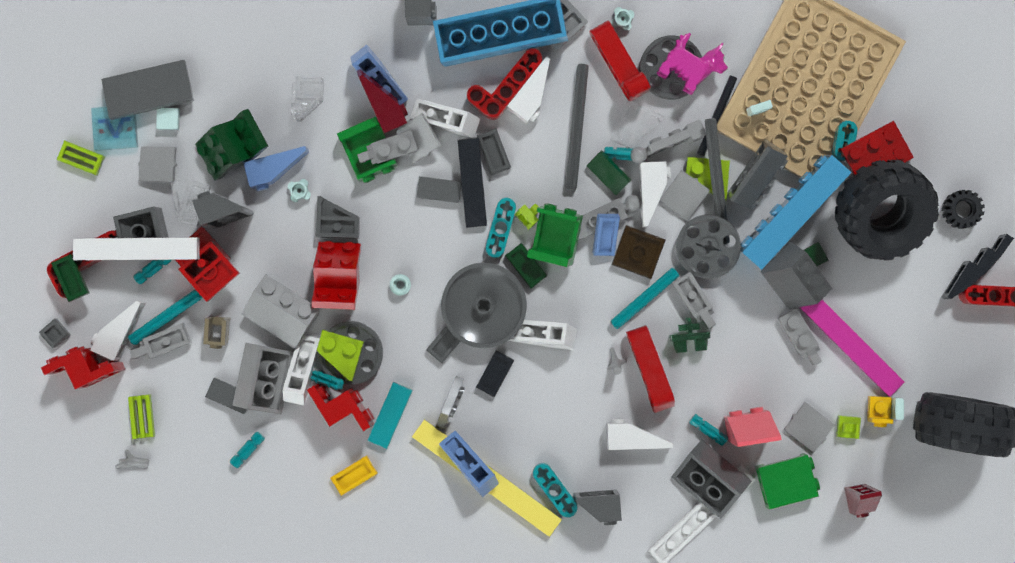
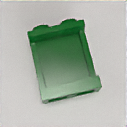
(355, 142)
(556, 235)
(787, 481)

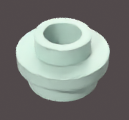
(393, 284)

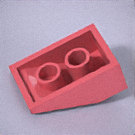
(751, 427)

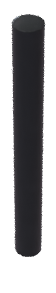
(719, 110)

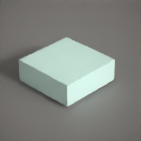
(759, 108)
(168, 119)
(897, 408)

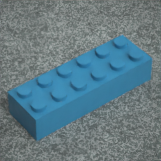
(499, 31)
(795, 210)

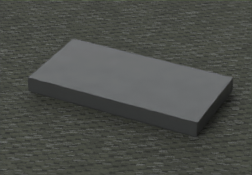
(147, 89)

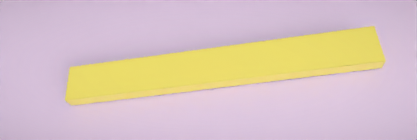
(505, 491)

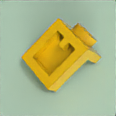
(879, 411)

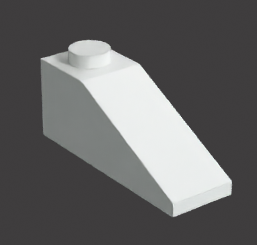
(529, 98)
(447, 118)
(652, 181)
(546, 334)
(114, 336)
(300, 371)
(626, 436)

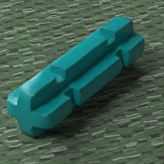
(618, 153)
(149, 270)
(327, 380)
(708, 429)
(247, 449)

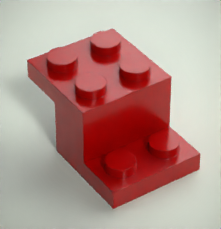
(878, 145)
(213, 268)
(336, 275)
(82, 367)
(341, 406)

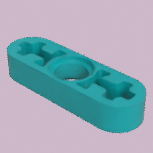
(502, 245)
(569, 499)

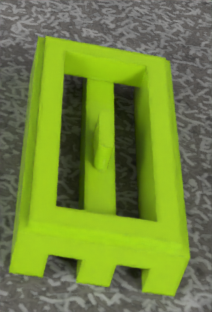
(97, 164)
(133, 418)

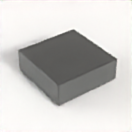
(54, 333)

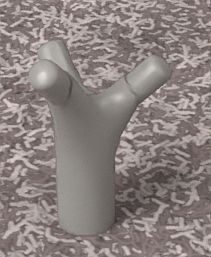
(616, 363)
(132, 461)

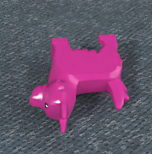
(690, 67)

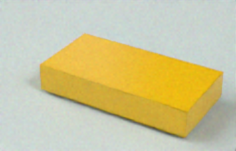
(354, 475)

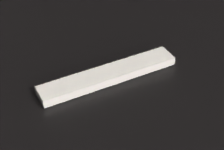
(136, 249)
(686, 528)

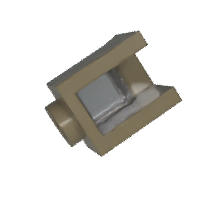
(216, 331)

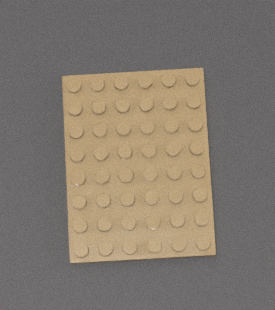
(818, 71)

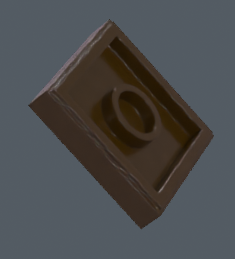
(638, 252)

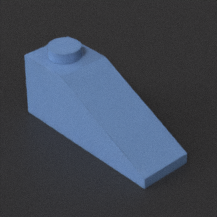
(371, 65)
(269, 169)
(469, 463)

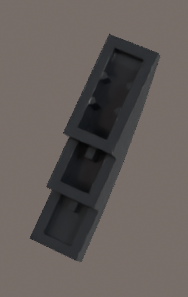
(472, 182)
(970, 271)

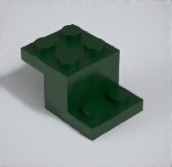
(231, 144)

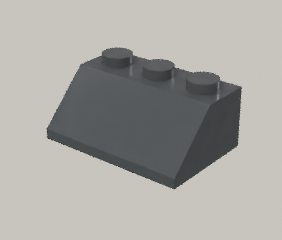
(758, 175)
(218, 211)
(795, 278)
(711, 479)

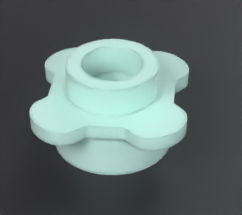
(628, 15)
(294, 186)

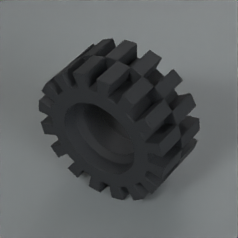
(975, 206)

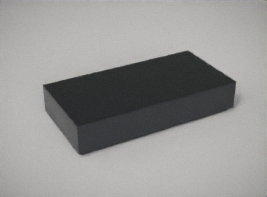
(495, 373)

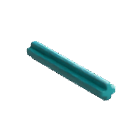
(643, 299)
(165, 317)

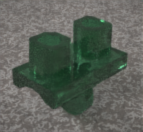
(700, 338)

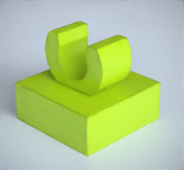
(527, 215)
(848, 427)

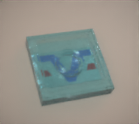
(113, 133)

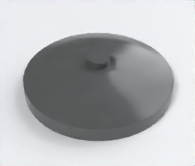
(483, 305)

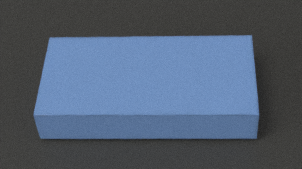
(606, 234)

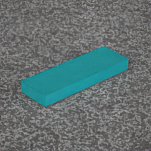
(390, 415)

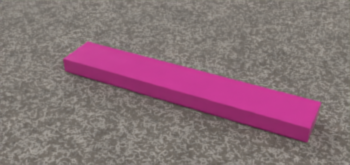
(854, 347)

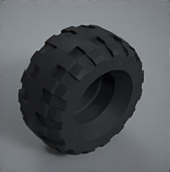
(900, 228)
(965, 424)

